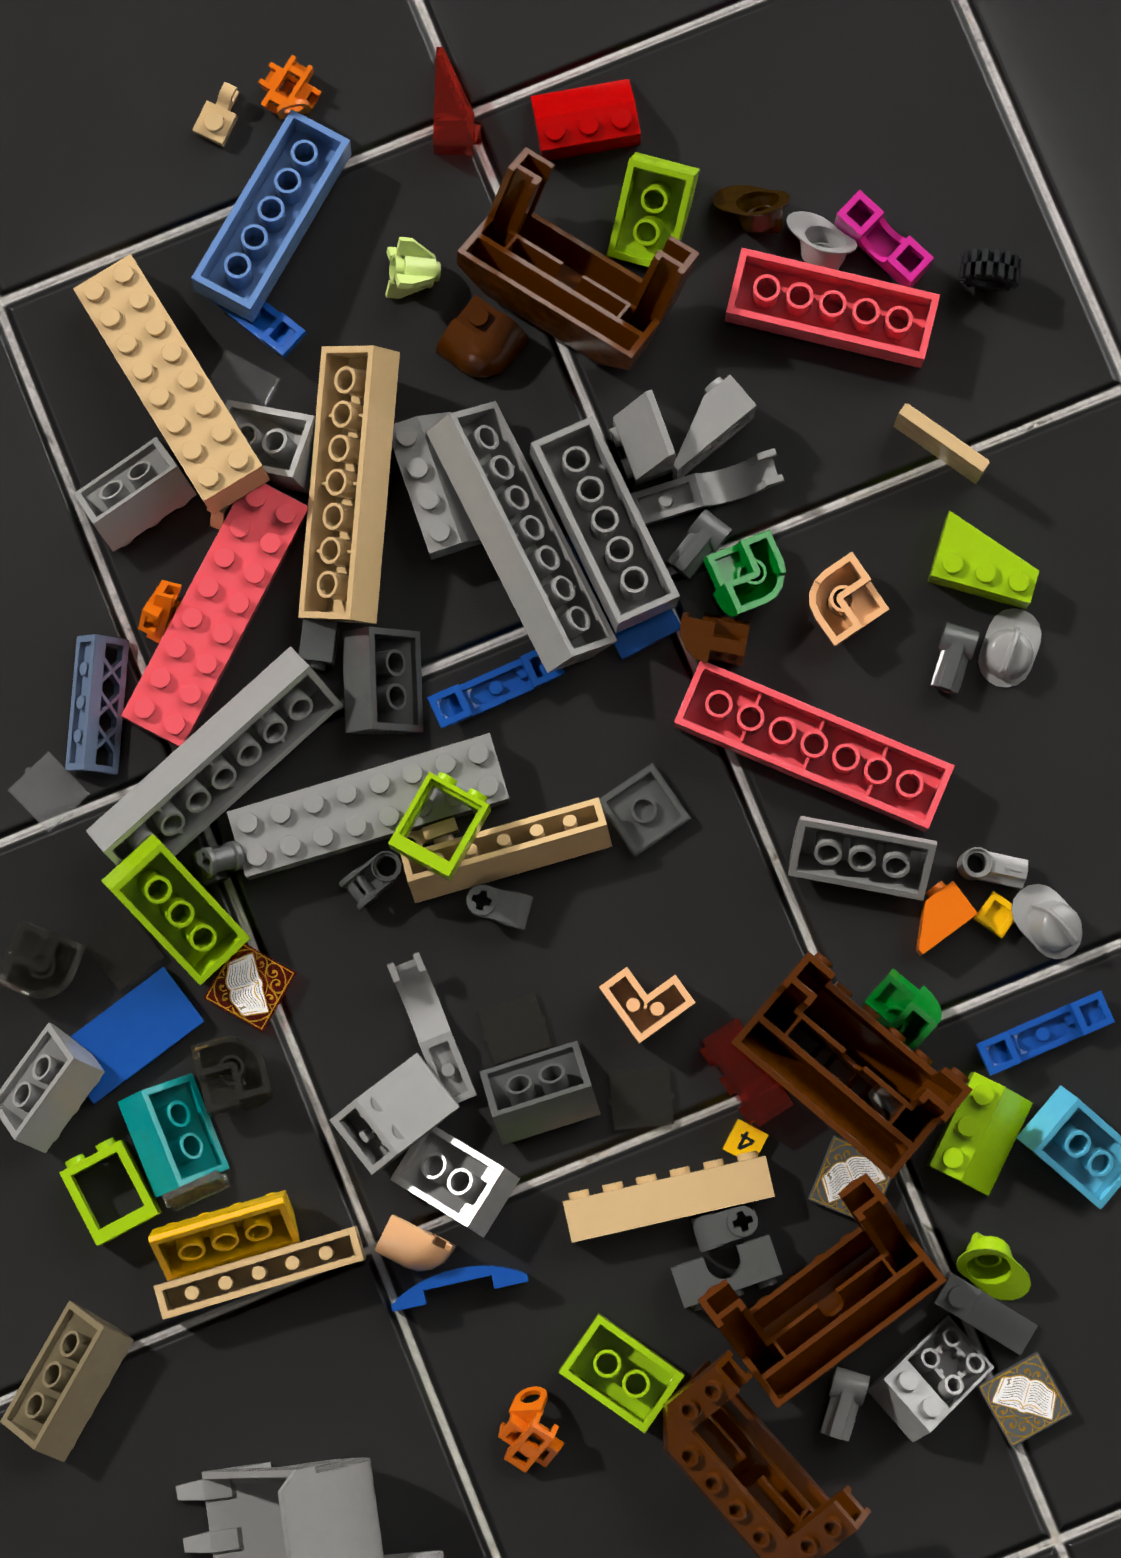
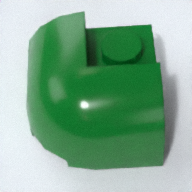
(746, 573)
(905, 1008)

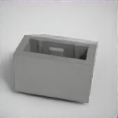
(394, 1114)
(930, 1379)

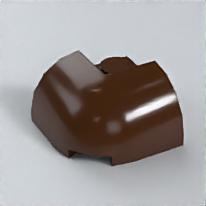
(481, 340)
(715, 637)

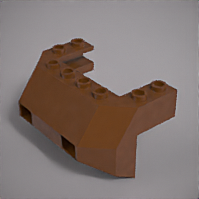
(565, 282)
(849, 1062)
(829, 1303)
(749, 1471)

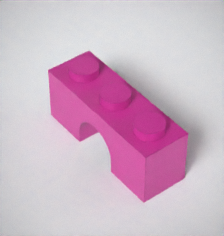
(898, 256)

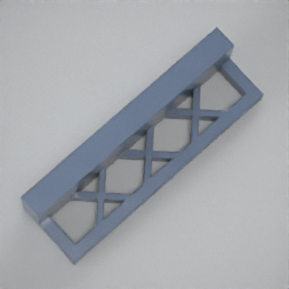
(90, 702)

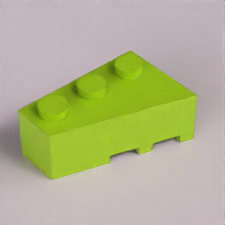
(980, 565)

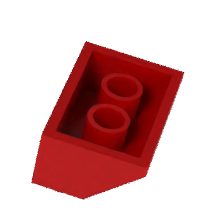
(586, 120)

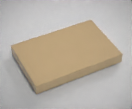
(941, 443)

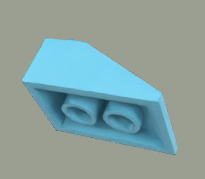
(1076, 1146)

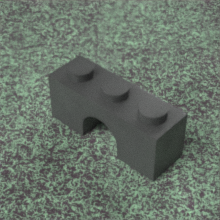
(756, 1266)

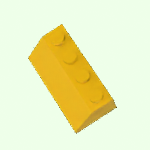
(225, 1235)

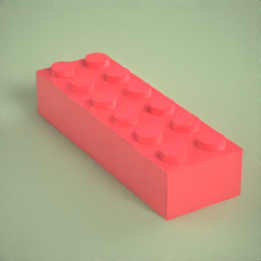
(832, 307)

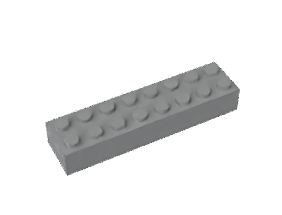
(521, 536)
(219, 760)
(361, 807)

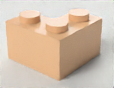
(643, 1012)

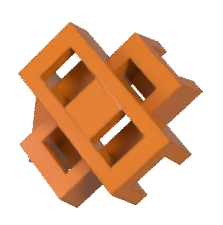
(293, 93)
(160, 610)
(525, 1422)

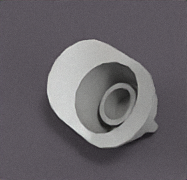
(820, 239)
(1009, 647)
(1047, 921)

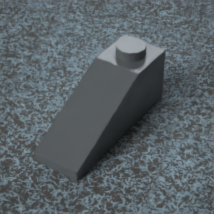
(984, 1313)

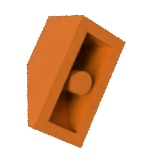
(942, 915)

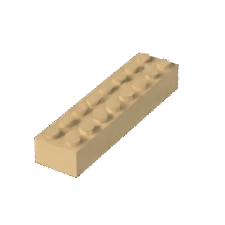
(171, 384)
(349, 484)

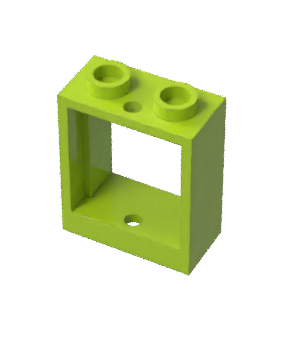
(421, 855)
(130, 1221)

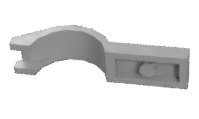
(707, 488)
(432, 1027)

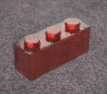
(757, 1091)

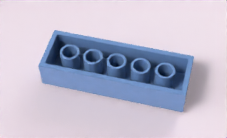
(271, 215)

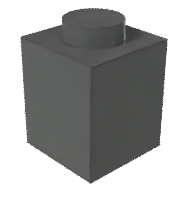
(319, 643)

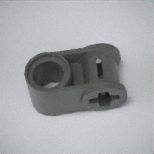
(217, 862)
(371, 879)
(506, 906)
(717, 1226)

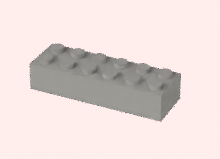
(604, 524)

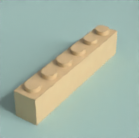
(515, 849)
(668, 1198)
(259, 1272)

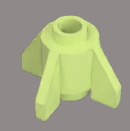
(410, 268)

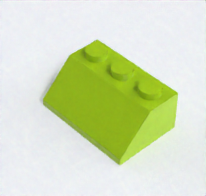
(980, 1134)

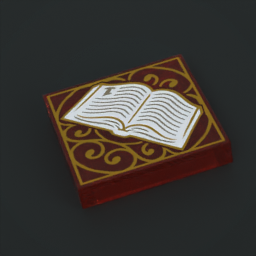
(250, 986)

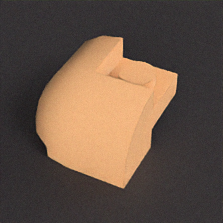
(845, 599)
(413, 1246)

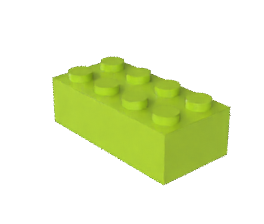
(176, 909)

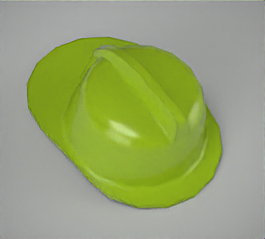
(992, 1268)

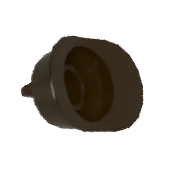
(755, 207)

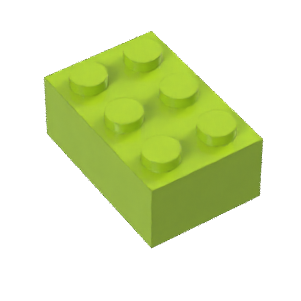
(621, 1373)

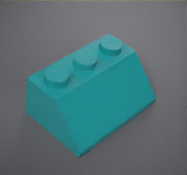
(173, 1134)

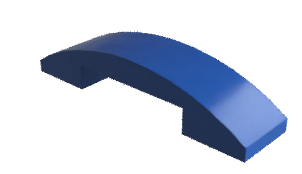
(271, 329)
(491, 690)
(1045, 1033)
(501, 1277)

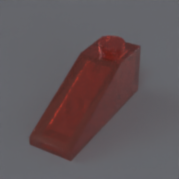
(453, 117)

